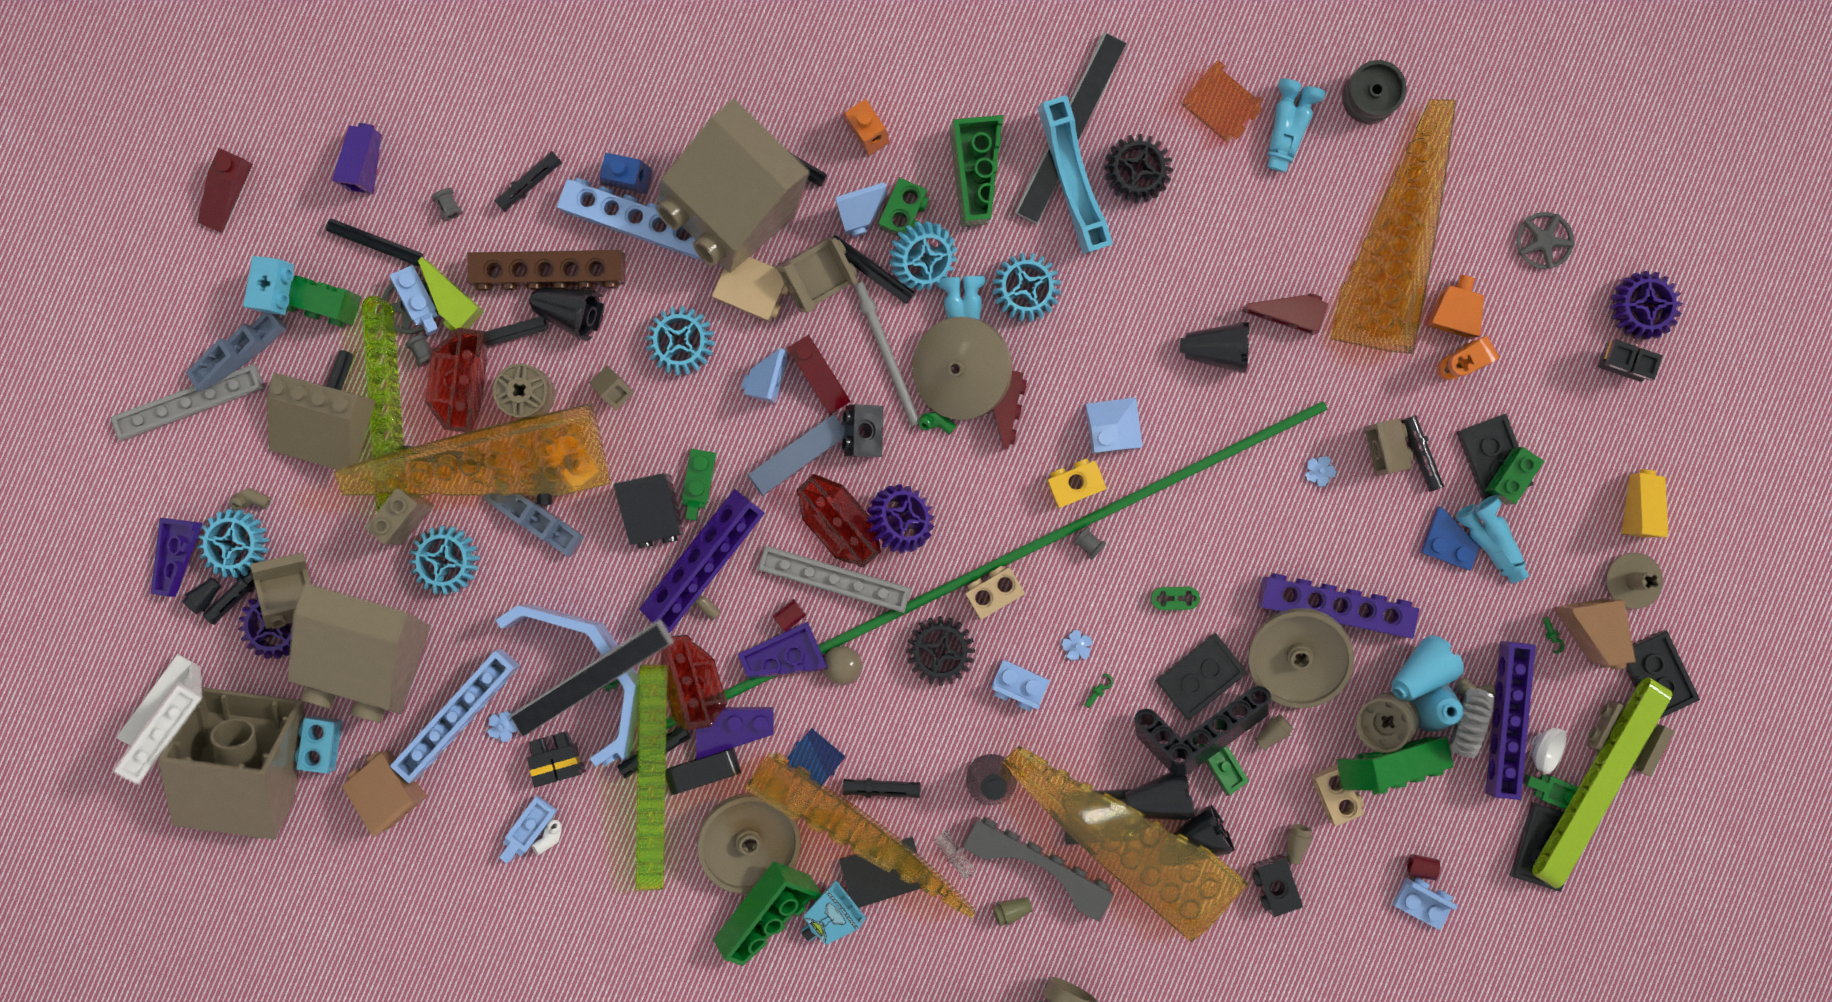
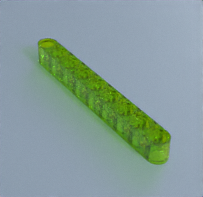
(376, 373)
(651, 777)

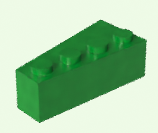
(975, 158)
(323, 300)
(1394, 769)
(765, 911)

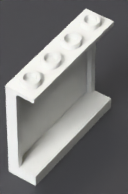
(159, 717)

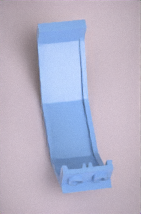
(604, 643)

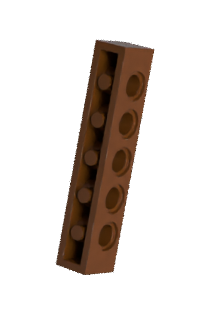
(481, 264)

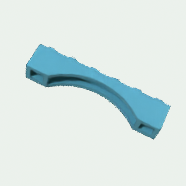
(1064, 147)

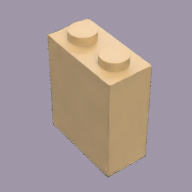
(752, 289)

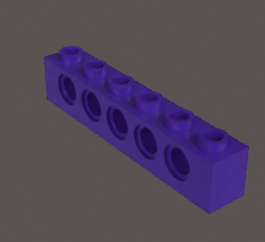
(702, 560)
(1403, 620)
(1510, 720)

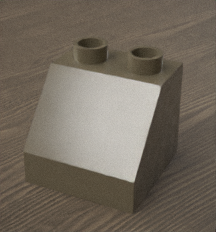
(731, 188)
(354, 652)
(234, 764)

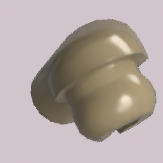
(248, 497)
(706, 606)
(1464, 684)

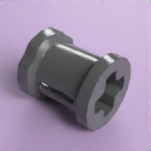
(447, 204)
(420, 349)
(1089, 543)

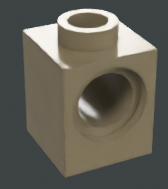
(611, 387)

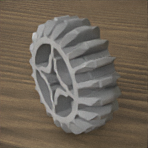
(1472, 727)

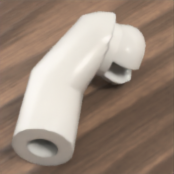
(550, 837)

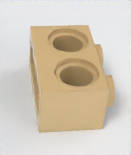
(997, 598)
(1332, 797)

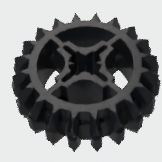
(1149, 172)
(933, 672)

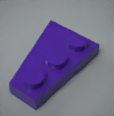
(172, 554)
(785, 654)
(734, 728)

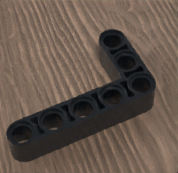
(1203, 734)

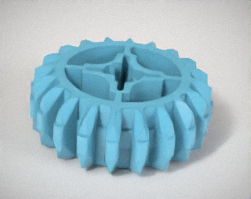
(939, 255)
(1022, 276)
(688, 331)
(235, 534)
(440, 568)

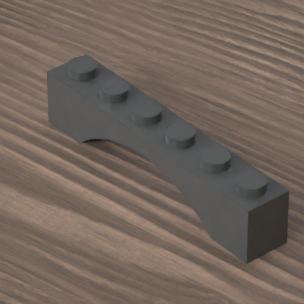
(991, 842)

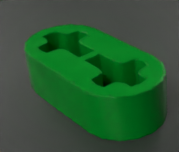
(1175, 591)

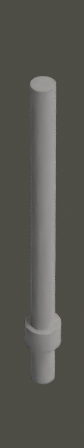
(868, 308)

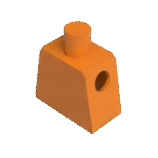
(866, 126)
(1458, 309)

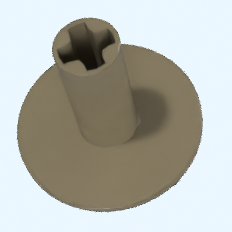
(1635, 580)

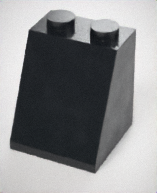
(649, 509)

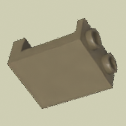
(817, 273)
(399, 517)
(279, 587)
(1652, 750)

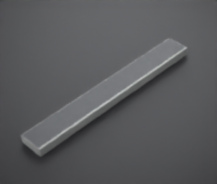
(1082, 105)
(592, 678)

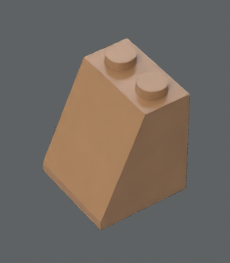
(1600, 631)
(381, 793)

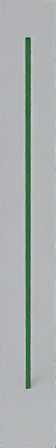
(1046, 540)

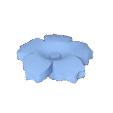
(1320, 470)
(1077, 645)
(502, 726)

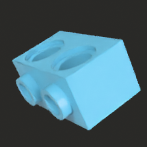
(326, 746)

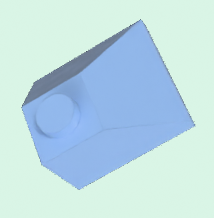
(861, 208)
(766, 377)
(1113, 425)

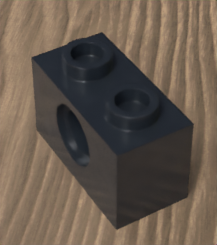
(872, 421)
(1287, 897)

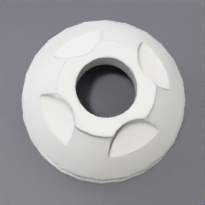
(1548, 749)

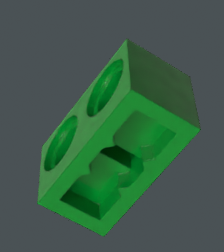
(898, 207)
(1514, 475)

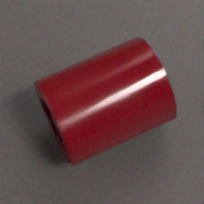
(789, 615)
(1423, 867)

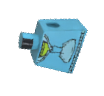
(832, 916)

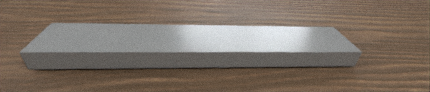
(186, 403)
(834, 579)

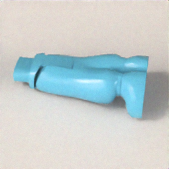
(1291, 122)
(971, 303)
(1494, 537)

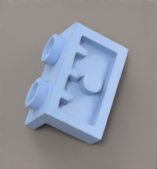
(1020, 685)
(1423, 903)

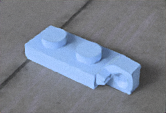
(415, 298)
(527, 828)

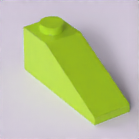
(450, 301)

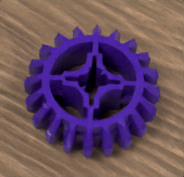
(1647, 285)
(893, 522)
(258, 637)

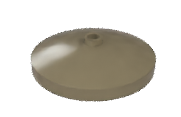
(983, 366)
(1303, 679)
(738, 862)

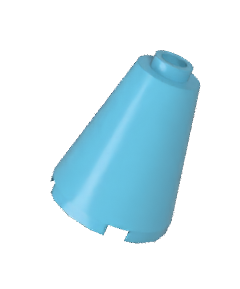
(1427, 669)
(1438, 709)

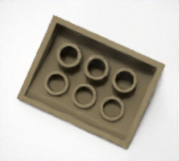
(316, 422)

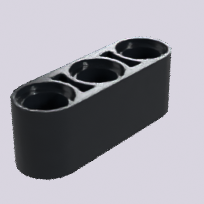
(702, 771)

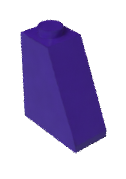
(358, 159)

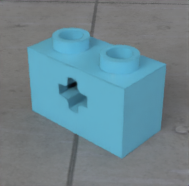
(268, 285)

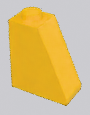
(1646, 506)

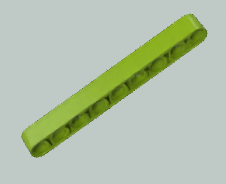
(1601, 782)

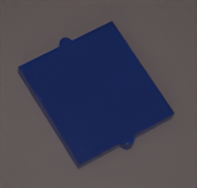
(816, 756)

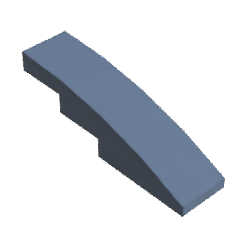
(231, 354)
(797, 455)
(538, 521)

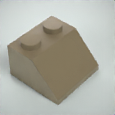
(1388, 447)

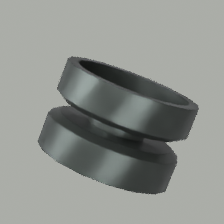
(1372, 77)

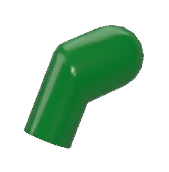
(934, 420)

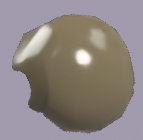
(843, 665)

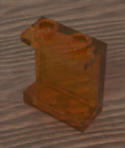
(1222, 103)

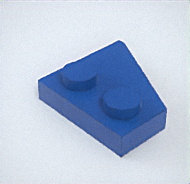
(1449, 542)

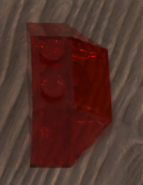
(457, 379)
(837, 520)
(692, 684)

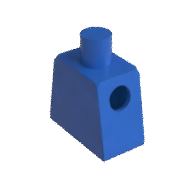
(624, 173)

